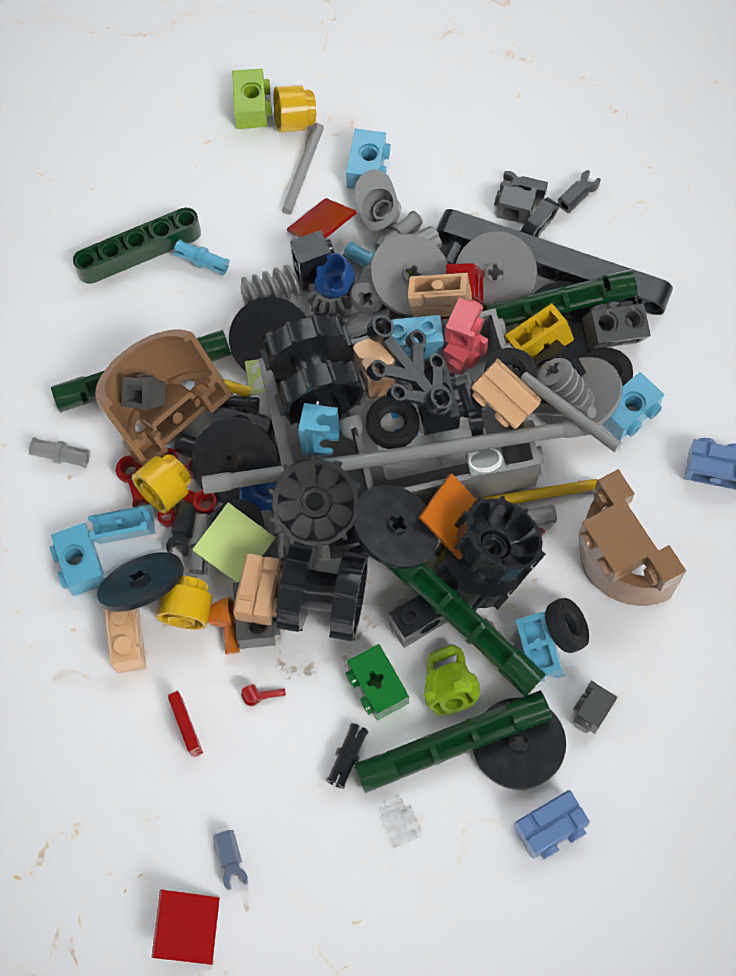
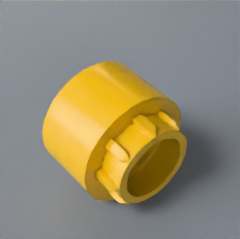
(293, 108)
(162, 482)
(186, 605)

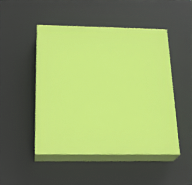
(230, 539)

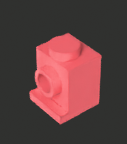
(464, 324)
(460, 359)

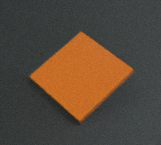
(445, 510)

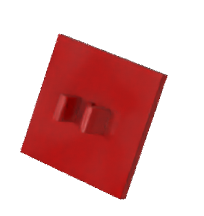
(325, 216)
(185, 927)

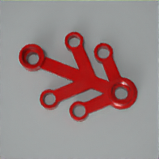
(192, 497)

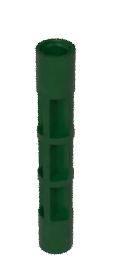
(568, 298)
(83, 389)
(511, 663)
(453, 741)

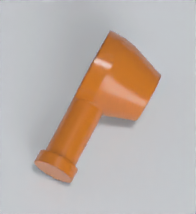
(222, 615)

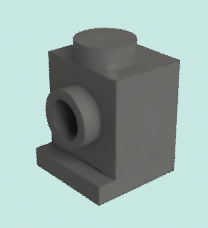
(515, 203)
(143, 392)
(593, 708)

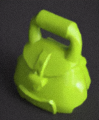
(451, 685)

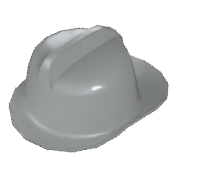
(376, 200)

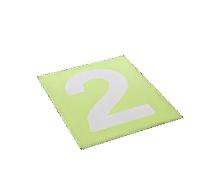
(254, 376)

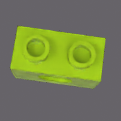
(250, 98)

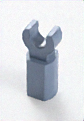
(229, 857)

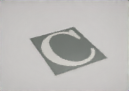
(485, 461)

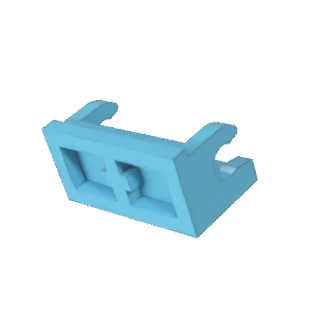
(316, 425)
(122, 524)
(539, 644)

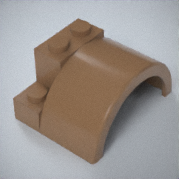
(171, 358)
(616, 544)

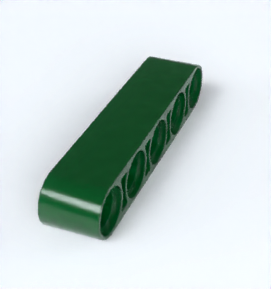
(129, 256)

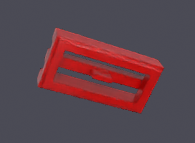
(185, 724)

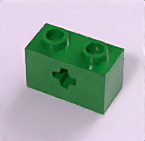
(375, 665)

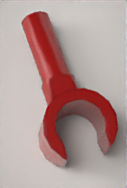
(253, 697)

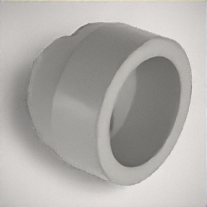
(350, 425)

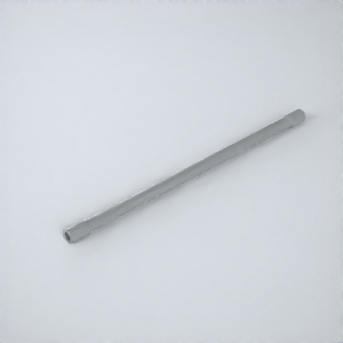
(565, 429)

